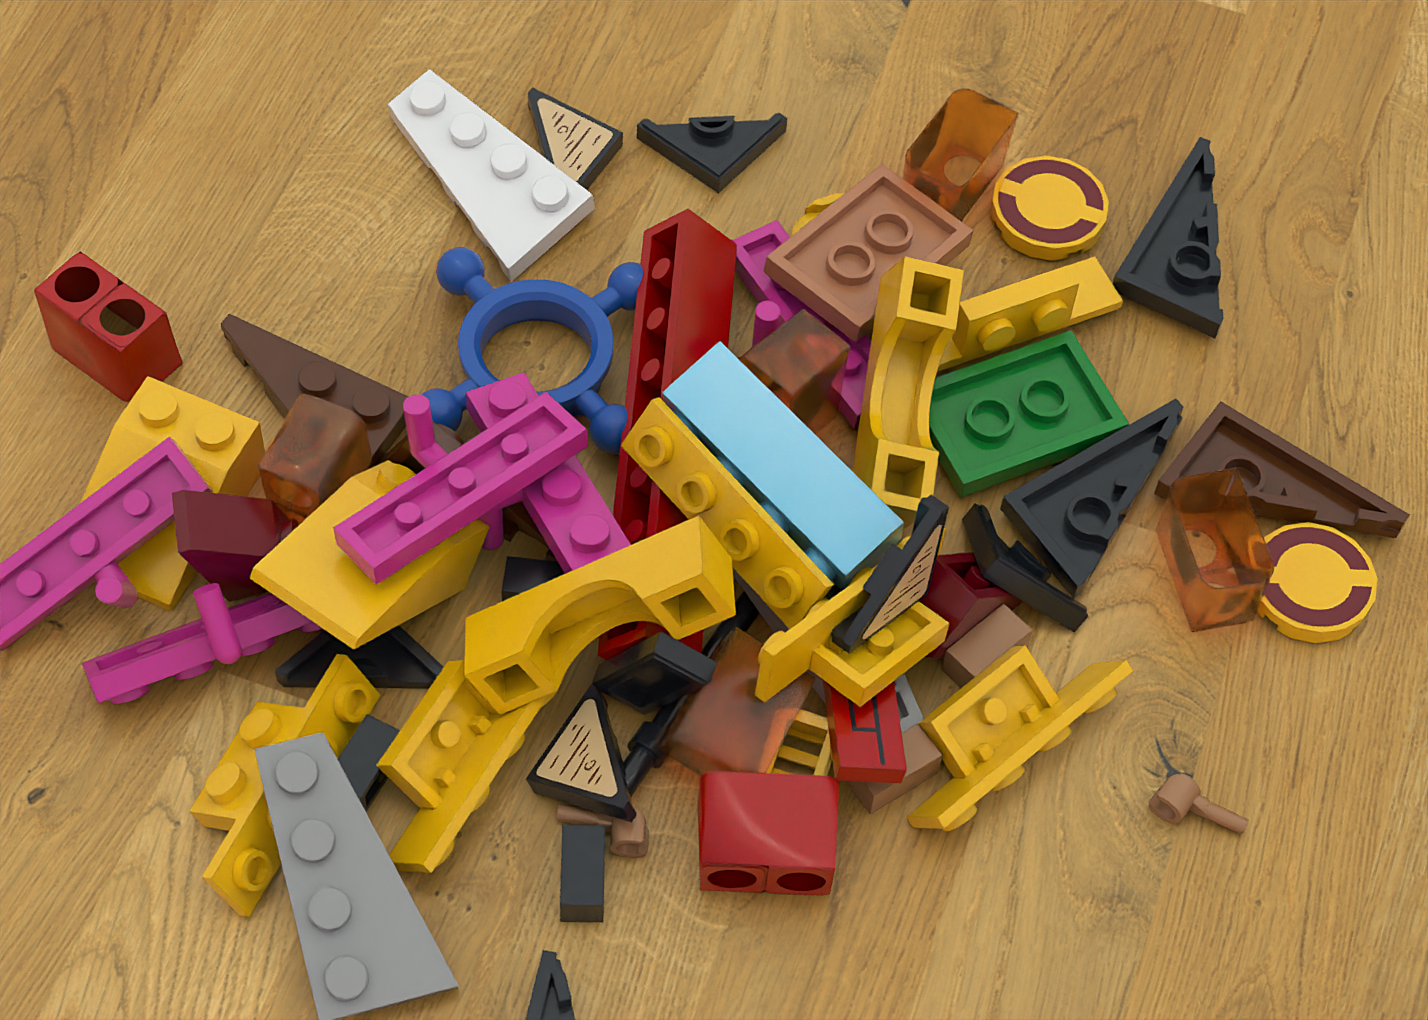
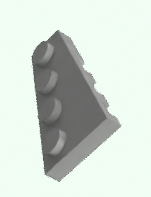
(348, 901)

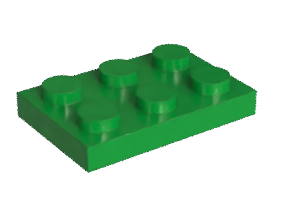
(1019, 413)

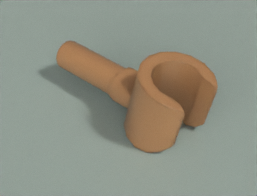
(1182, 794)
(626, 838)

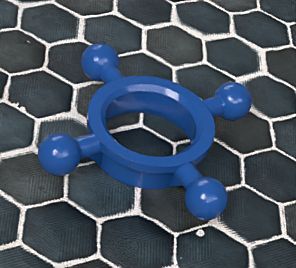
(463, 272)

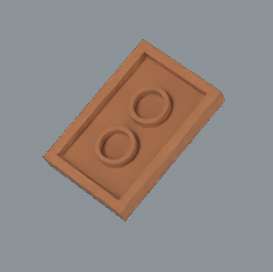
(847, 248)

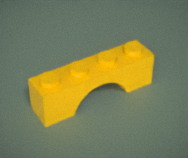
(910, 333)
(530, 640)

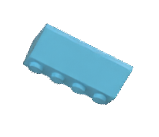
(784, 466)

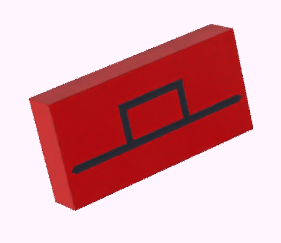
(865, 738)

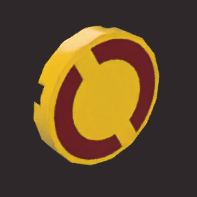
(1049, 207)
(1318, 583)

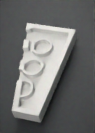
(499, 182)

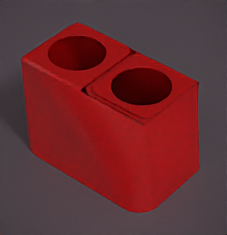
(112, 360)
(767, 832)

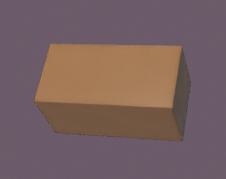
(985, 645)
(921, 761)

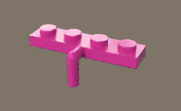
(779, 305)
(458, 484)
(560, 502)
(93, 541)
(190, 648)

